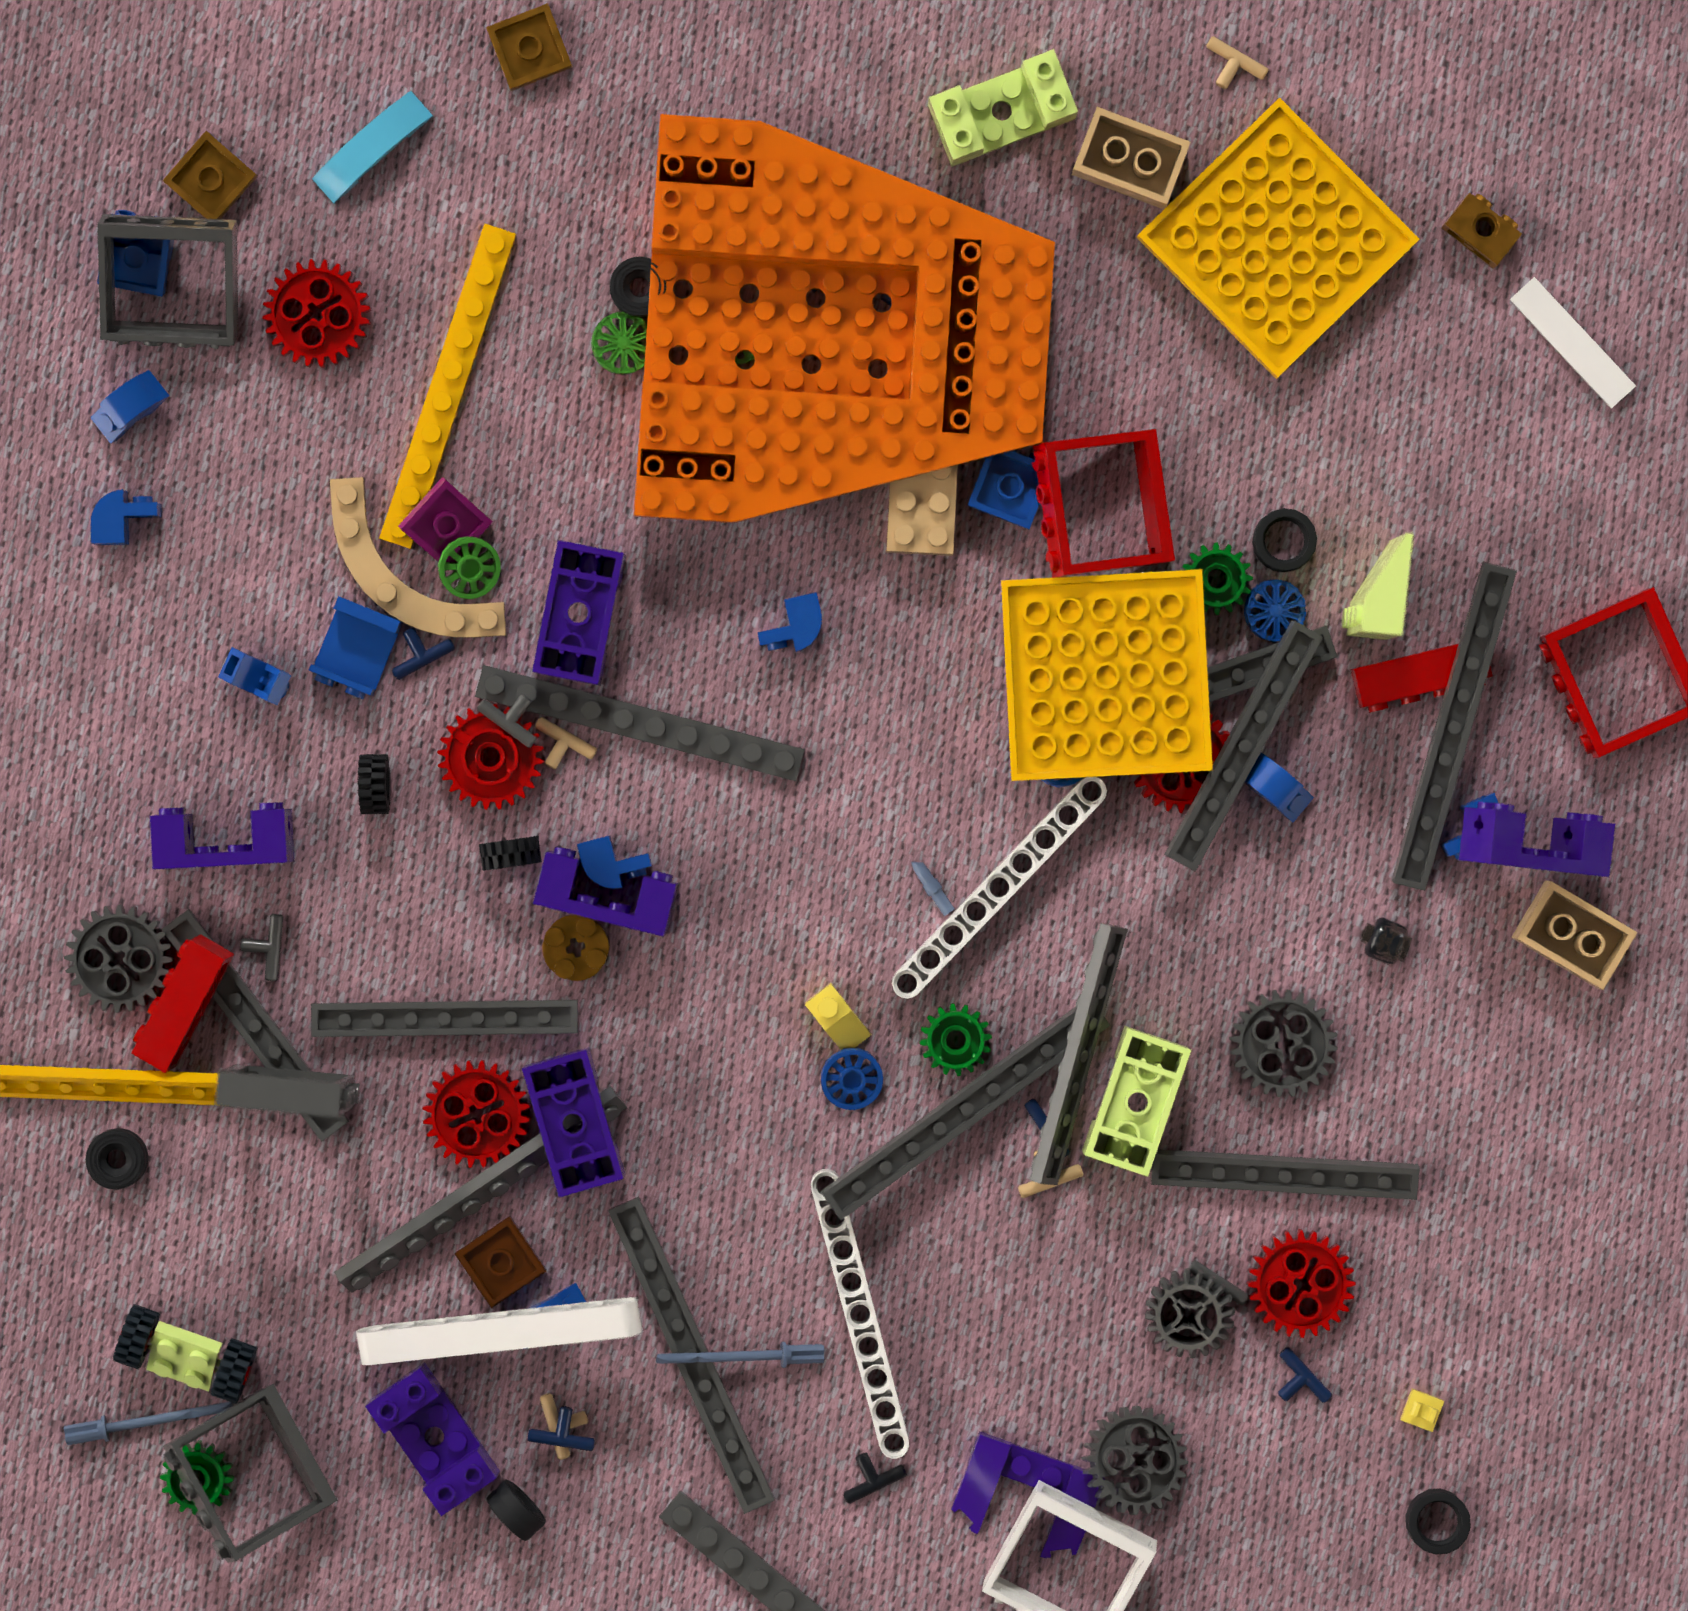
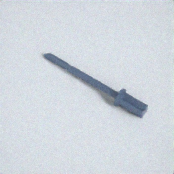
(787, 1354)
(100, 1428)

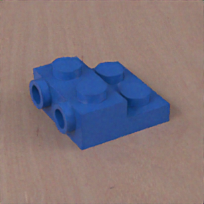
(141, 263)
(1007, 488)

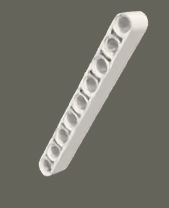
(1014, 879)
(860, 1329)
(499, 1331)

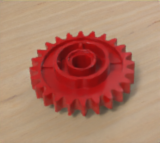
(474, 777)

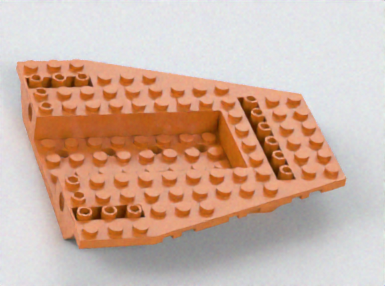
(794, 217)

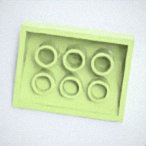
(1381, 600)

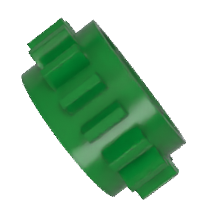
(1232, 570)
(968, 1052)
(210, 1465)

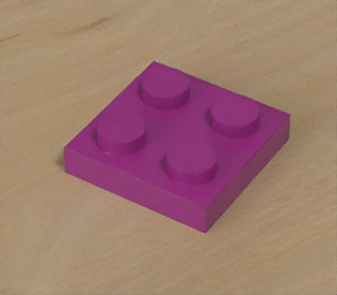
(442, 519)

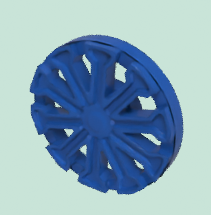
(1273, 609)
(852, 1078)

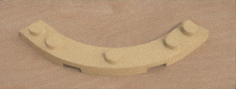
(387, 590)

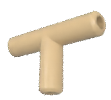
(1235, 61)
(564, 740)
(1066, 1175)
(551, 1416)

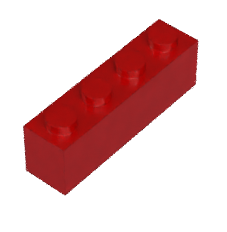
(1404, 678)
(182, 1002)

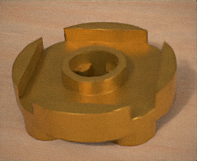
(592, 956)

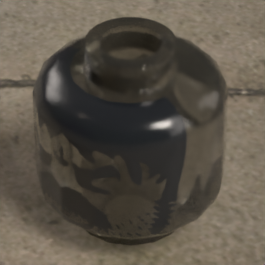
(1386, 941)

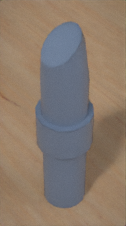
(932, 887)

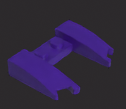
(997, 1458)

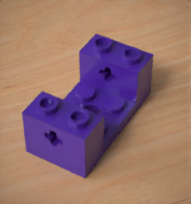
(578, 648)
(174, 840)
(1577, 843)
(558, 885)
(568, 1087)
(450, 1469)

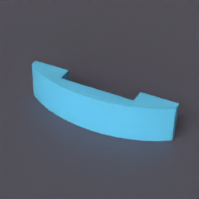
(371, 146)

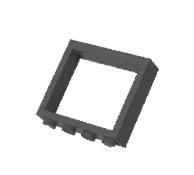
(166, 229)
(286, 1090)
(297, 1451)

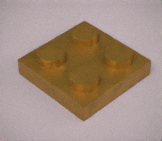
(529, 47)
(210, 177)

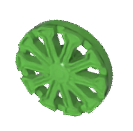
(620, 343)
(469, 567)

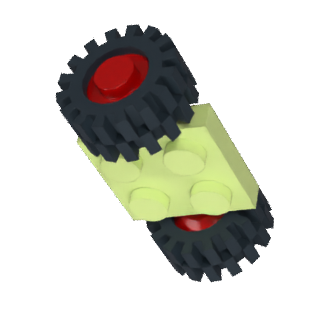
(184, 1355)

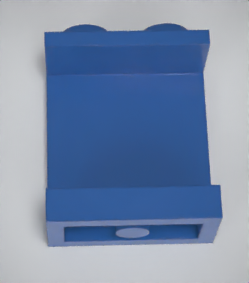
(356, 648)

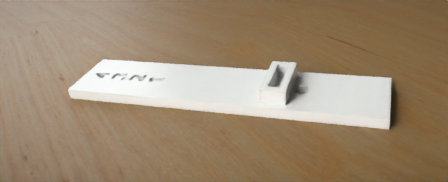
(1572, 342)

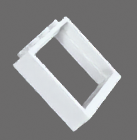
(1085, 1518)

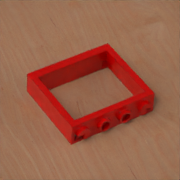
(1152, 497)
(1565, 682)

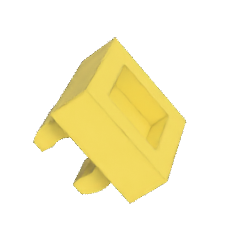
(1422, 1410)

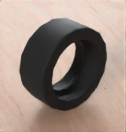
(1302, 522)
(1463, 1521)

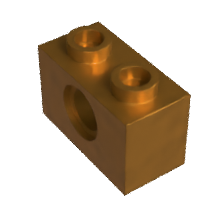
(1462, 228)

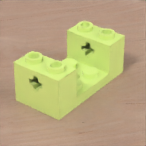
(1037, 103)
(1141, 1066)

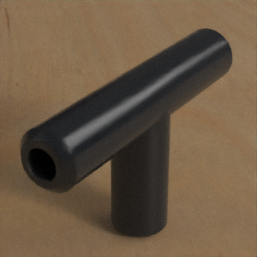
(873, 1481)

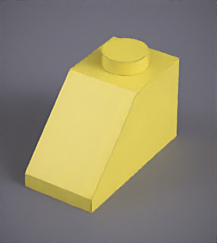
(837, 1018)

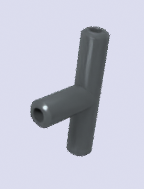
(508, 720)
(270, 947)
(1237, 1294)

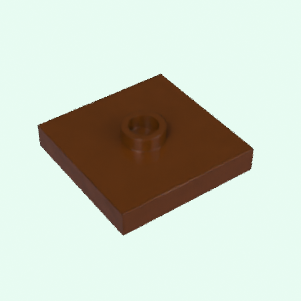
(500, 1261)

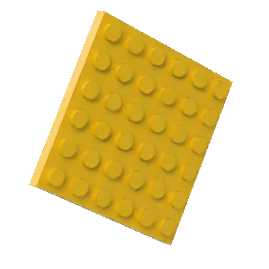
(1278, 238)
(1106, 675)

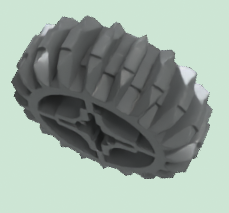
(1180, 1302)

